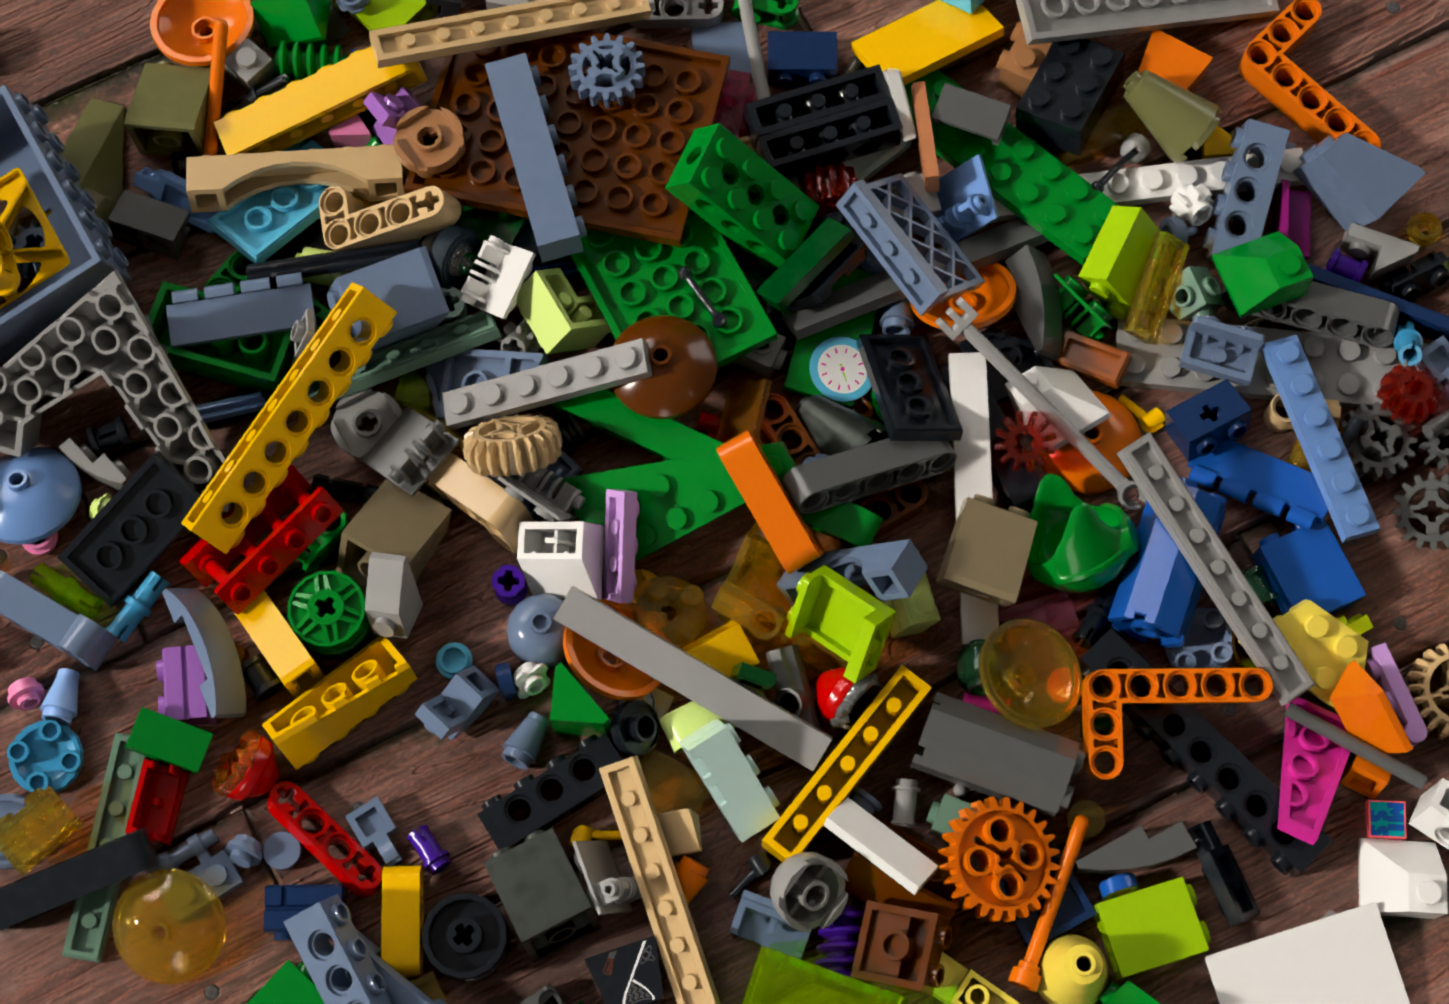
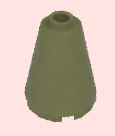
(1171, 113)

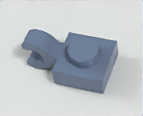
(373, 827)

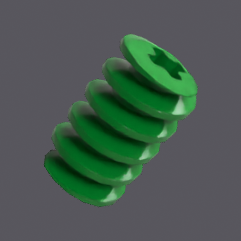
(304, 64)

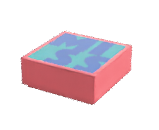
(1385, 819)

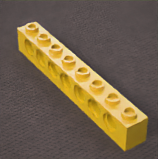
(270, 423)

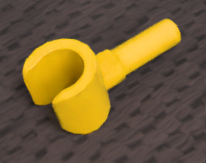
(1148, 421)
(586, 833)

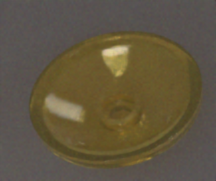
(1042, 663)
(186, 911)

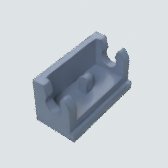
(761, 924)

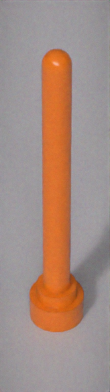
(215, 86)
(1027, 971)

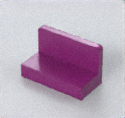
(1292, 215)

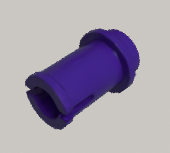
(429, 850)

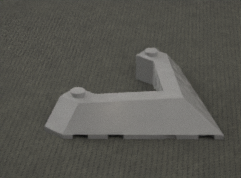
(111, 339)

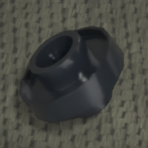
(635, 728)

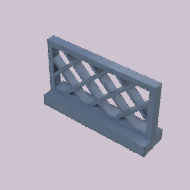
(899, 251)

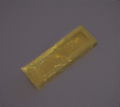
(1156, 288)

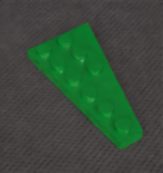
(671, 494)

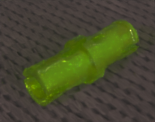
(66, 591)

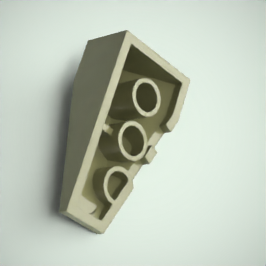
(97, 154)

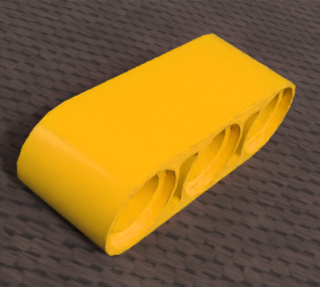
(403, 919)

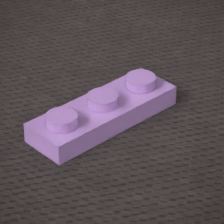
(620, 545)

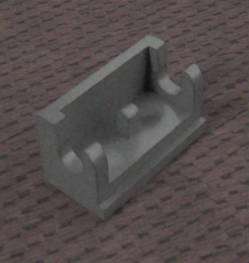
(972, 113)
(150, 224)

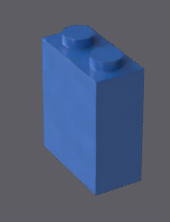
(1309, 568)

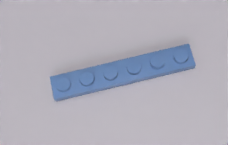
(1319, 438)

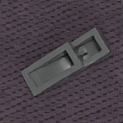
(1037, 300)
(1137, 852)

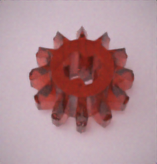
(828, 185)
(1409, 394)
(1012, 439)

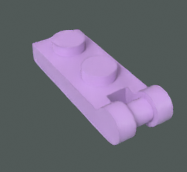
(1386, 674)

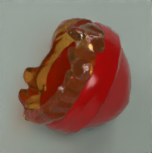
(248, 769)

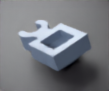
(1436, 358)

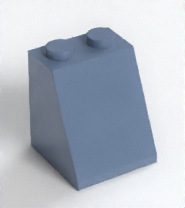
(1355, 178)
(404, 284)

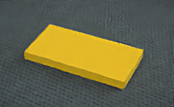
(927, 39)

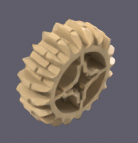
(512, 445)
(1425, 700)

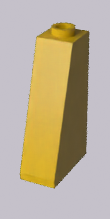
(280, 645)

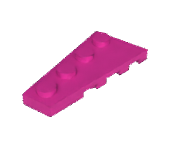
(1308, 774)

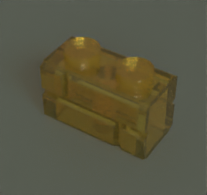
(37, 828)

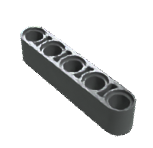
(1335, 314)
(865, 472)

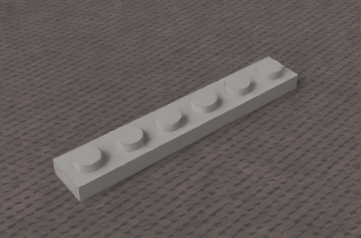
(547, 384)

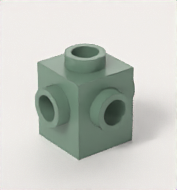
(1195, 294)

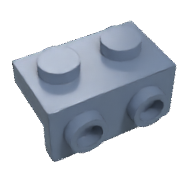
(1221, 349)

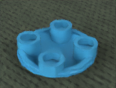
(45, 756)

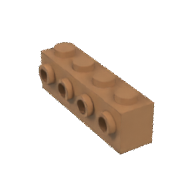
(1020, 63)

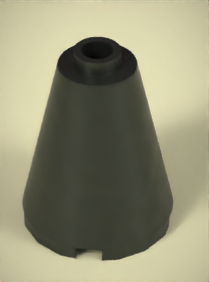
(837, 427)

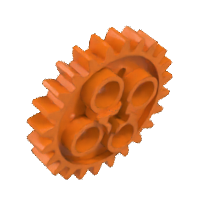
(1016, 832)

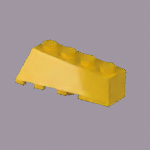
(340, 702)

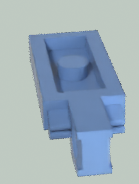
(171, 190)

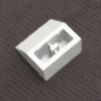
(562, 556)

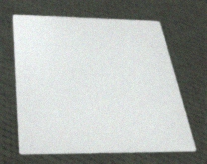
(1316, 963)

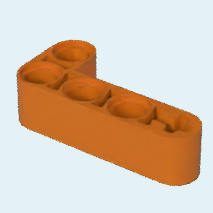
(769, 502)

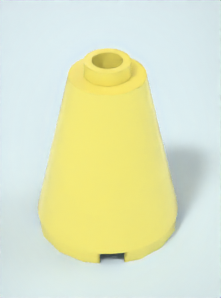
(1063, 980)

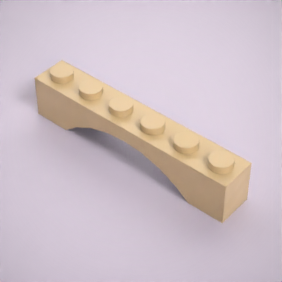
(226, 180)

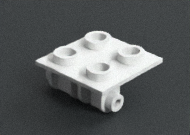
(502, 280)

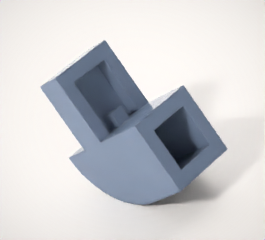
(458, 704)

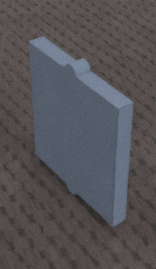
(725, 40)

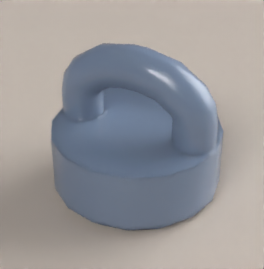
(1178, 228)

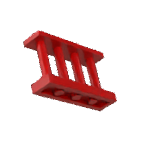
(275, 552)

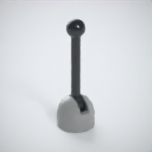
(1129, 155)

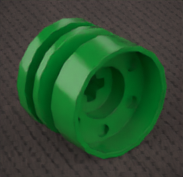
(329, 635)

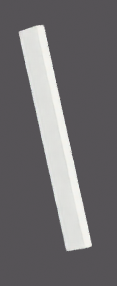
(972, 469)

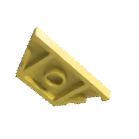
(1321, 645)

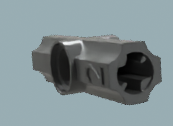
(793, 682)

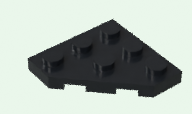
(844, 264)

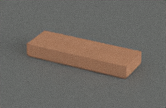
(925, 137)

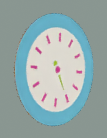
(839, 370)

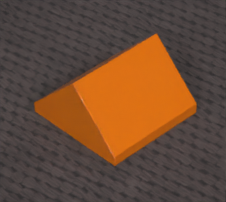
(1368, 712)

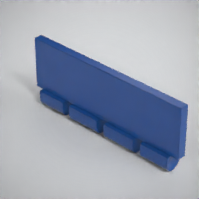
(1270, 479)

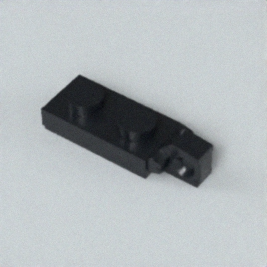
(1223, 874)

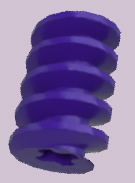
(840, 941)

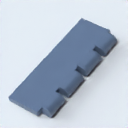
(235, 316)

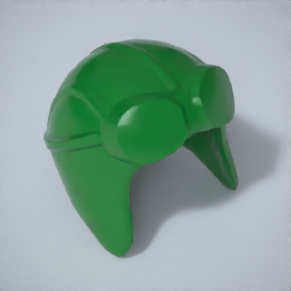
(1075, 542)

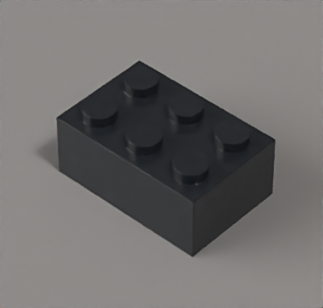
(1070, 93)

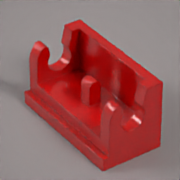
(157, 801)

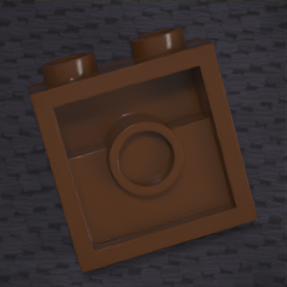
(901, 948)

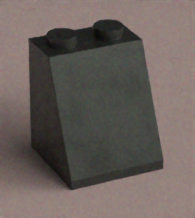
(542, 894)

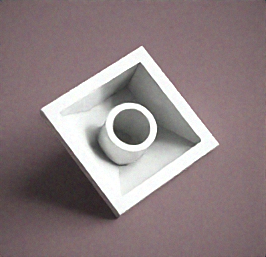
(1067, 394)
(1402, 878)

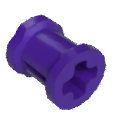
(1346, 266)
(500, 579)

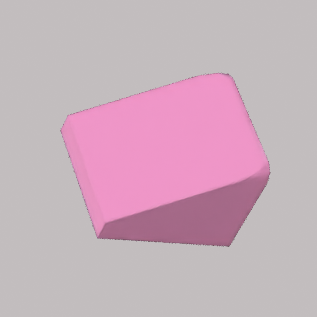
(350, 133)

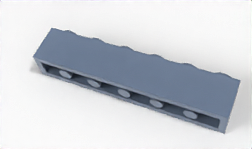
(534, 157)

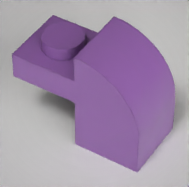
(388, 111)

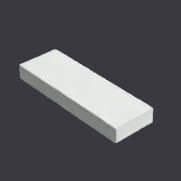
(881, 845)

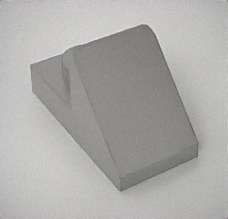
(1385, 250)

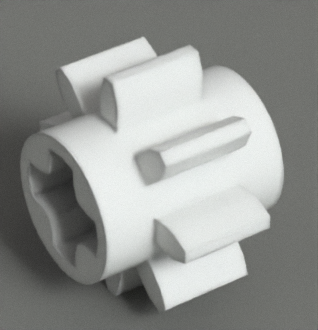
(1192, 204)

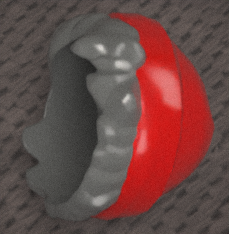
(842, 700)

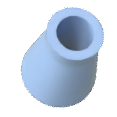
(62, 697)

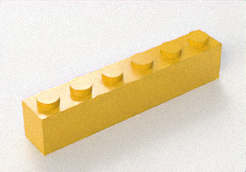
(313, 103)
(847, 764)

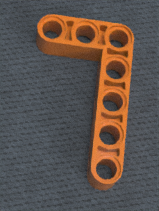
(1301, 86)
(1157, 693)

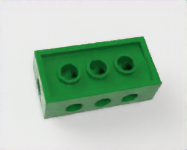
(742, 196)

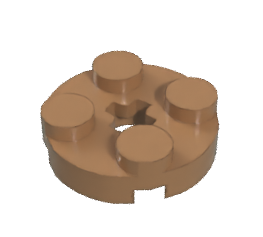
(434, 158)

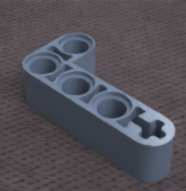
(54, 623)

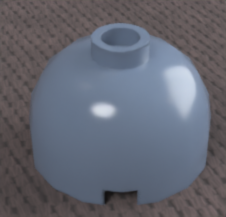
(534, 632)

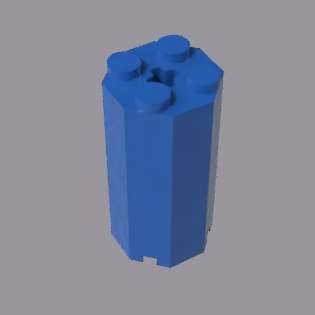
(1158, 584)

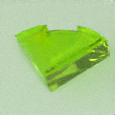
(413, 391)

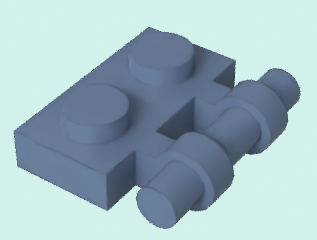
(214, 870)

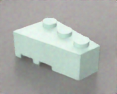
(731, 778)

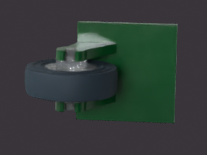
(460, 243)

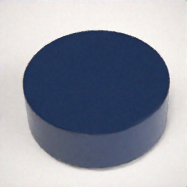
(505, 681)

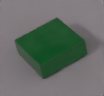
(753, 676)

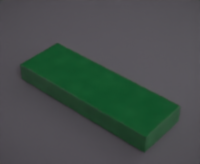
(805, 264)

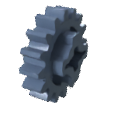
(607, 70)

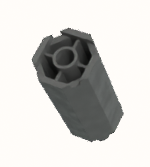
(997, 756)

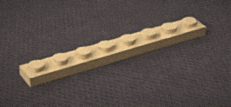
(499, 27)
(658, 882)

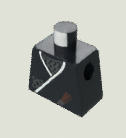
(629, 973)

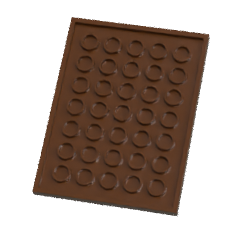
(613, 154)

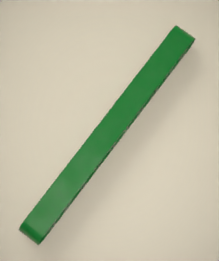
(673, 440)

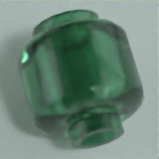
(968, 668)

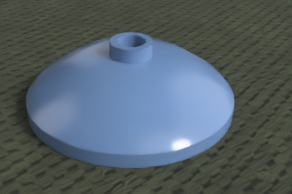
(42, 500)

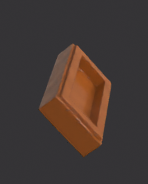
(1093, 359)

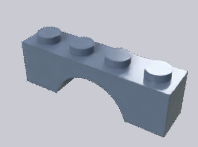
(888, 568)

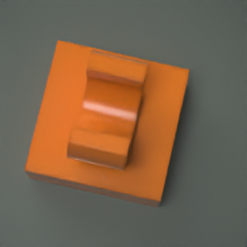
(1365, 777)

